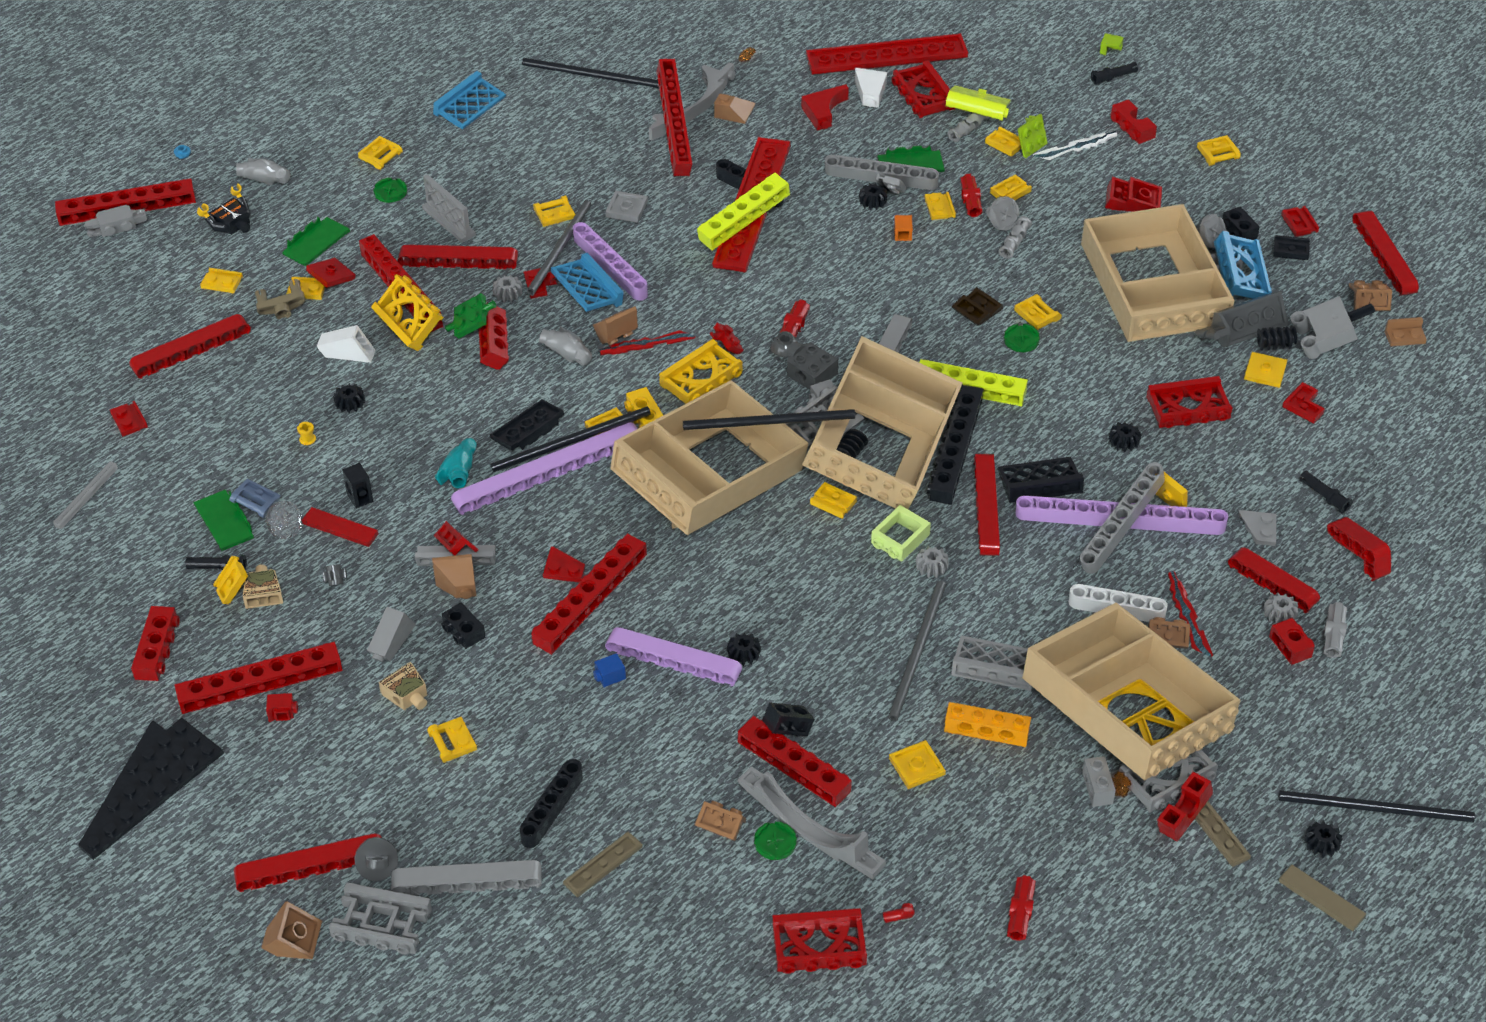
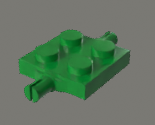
(470, 315)

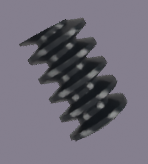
(1276, 336)
(852, 443)

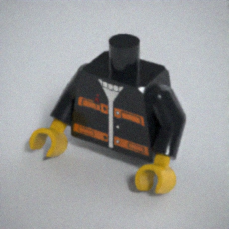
(229, 216)

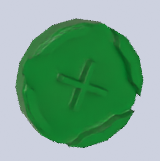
(390, 190)
(1021, 338)
(775, 840)

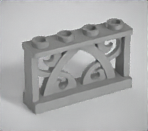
(1169, 789)

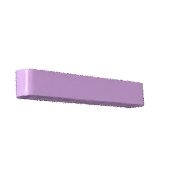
(610, 261)
(674, 655)

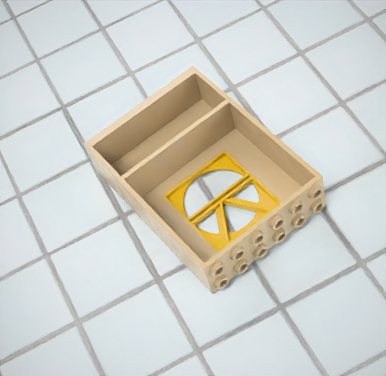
(1120, 656)

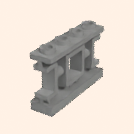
(811, 407)
(384, 903)

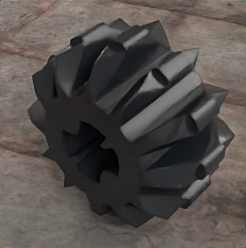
(873, 196)
(349, 398)
(1124, 436)
(744, 648)
(1323, 839)

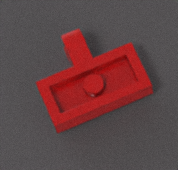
(548, 280)
(725, 334)

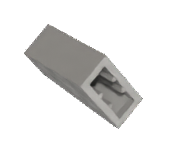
(390, 634)

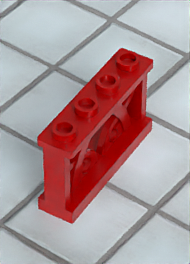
(919, 75)
(1180, 415)
(810, 959)

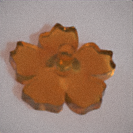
(745, 54)
(1121, 784)

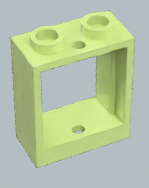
(907, 519)

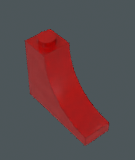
(820, 104)

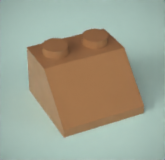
(616, 326)

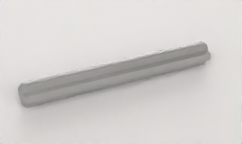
(82, 498)

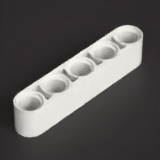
(1096, 598)

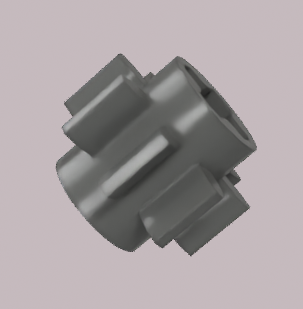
(334, 575)

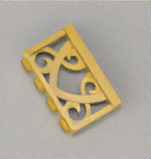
(413, 336)
(705, 353)

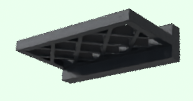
(1042, 486)

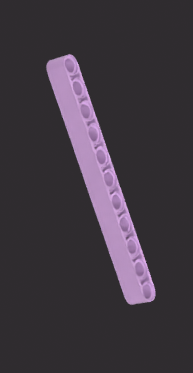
(539, 470)
(1096, 513)

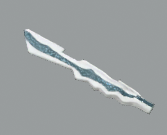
(1077, 145)

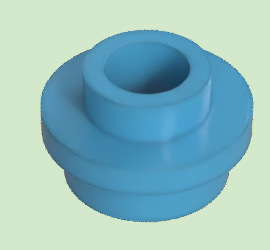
(182, 151)

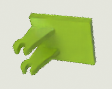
(1032, 135)

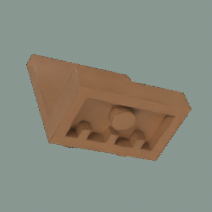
(1372, 293)

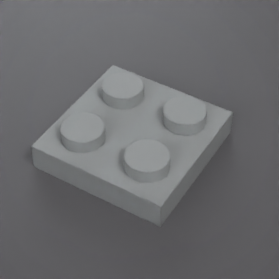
(626, 206)

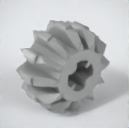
(507, 288)
(932, 561)
(1280, 608)

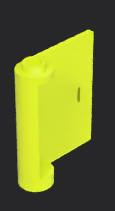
(978, 102)

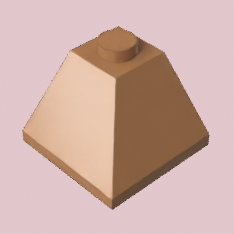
(732, 108)
(455, 575)
(292, 933)

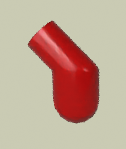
(906, 912)

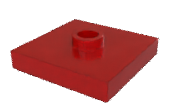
(330, 272)

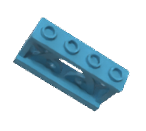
(1226, 248)

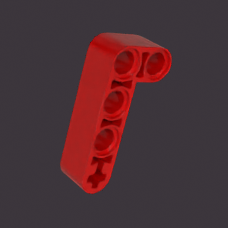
(1363, 544)

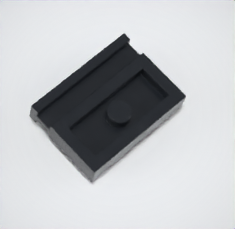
(1291, 247)

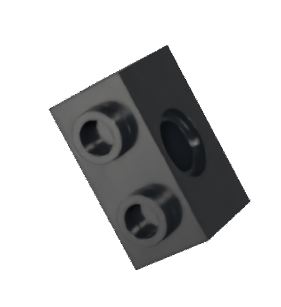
(357, 485)

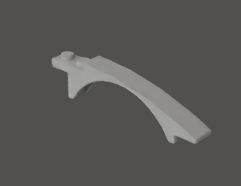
(715, 82)
(849, 848)

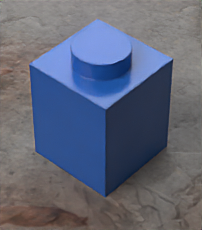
(609, 670)

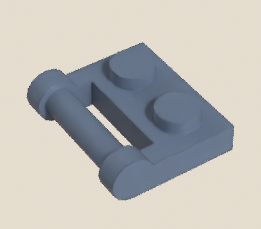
(257, 494)

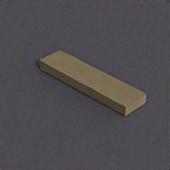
(1222, 836)
(602, 864)
(1322, 897)

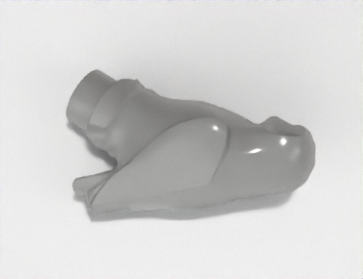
(263, 170)
(567, 345)

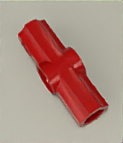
(971, 195)
(796, 318)
(1021, 908)

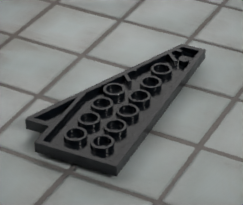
(154, 773)

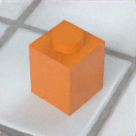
(903, 227)

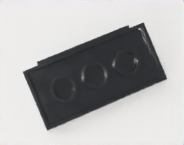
(528, 426)

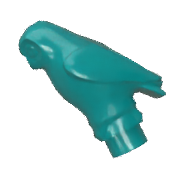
(457, 464)

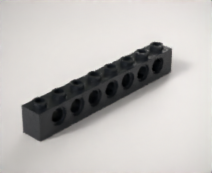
(956, 445)

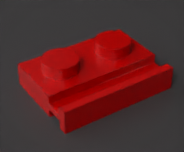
(1300, 221)
(128, 418)

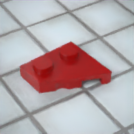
(563, 567)

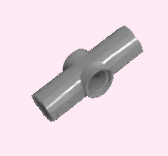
(1335, 630)

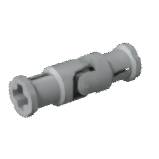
(966, 126)
(1014, 237)

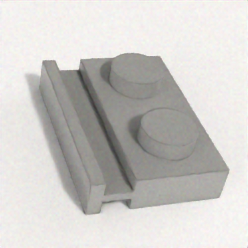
(893, 184)

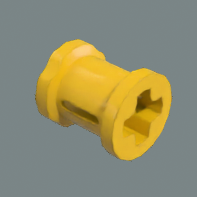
(306, 430)

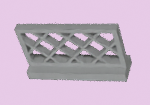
(447, 210)
(994, 671)

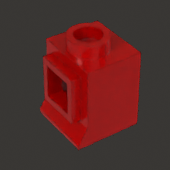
(281, 707)

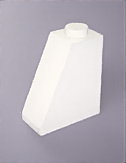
(870, 86)
(346, 344)

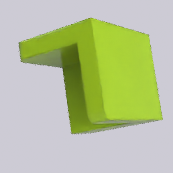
(1111, 41)

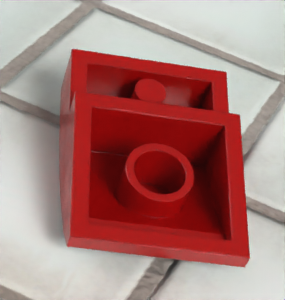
(1132, 195)

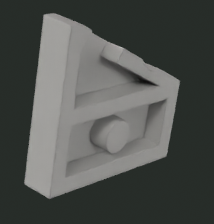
(1261, 526)

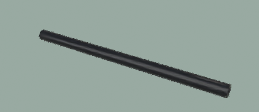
(590, 72)
(769, 419)
(570, 439)
(1376, 806)

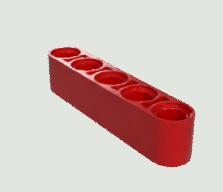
(1273, 578)

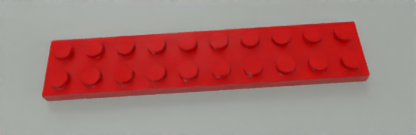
(886, 53)
(766, 159)

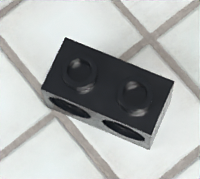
(1240, 224)
(463, 625)
(788, 719)

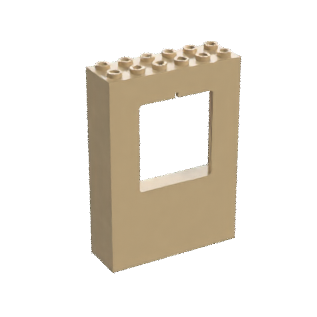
(1160, 303)
(899, 396)
(681, 485)

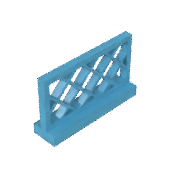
(459, 94)
(599, 279)

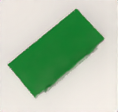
(915, 156)
(314, 240)
(224, 520)

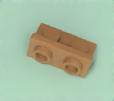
(1405, 331)
(1174, 633)
(719, 820)

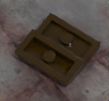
(977, 306)

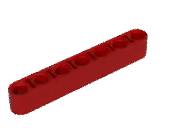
(1386, 252)
(458, 256)
(189, 345)
(987, 505)
(298, 864)

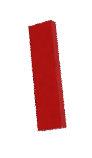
(340, 527)

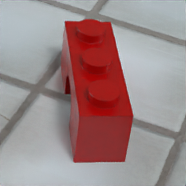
(1139, 129)
(1177, 818)

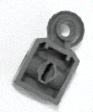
(806, 361)

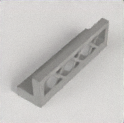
(485, 555)

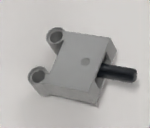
(1330, 324)

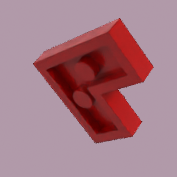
(1301, 403)

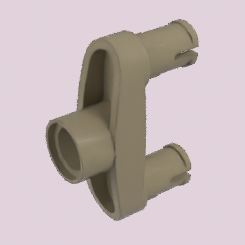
(281, 305)

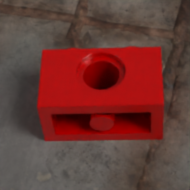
(1292, 641)

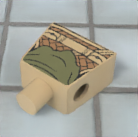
(261, 588)
(405, 688)

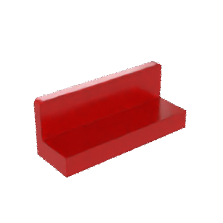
(452, 539)

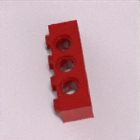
(494, 339)
(155, 643)

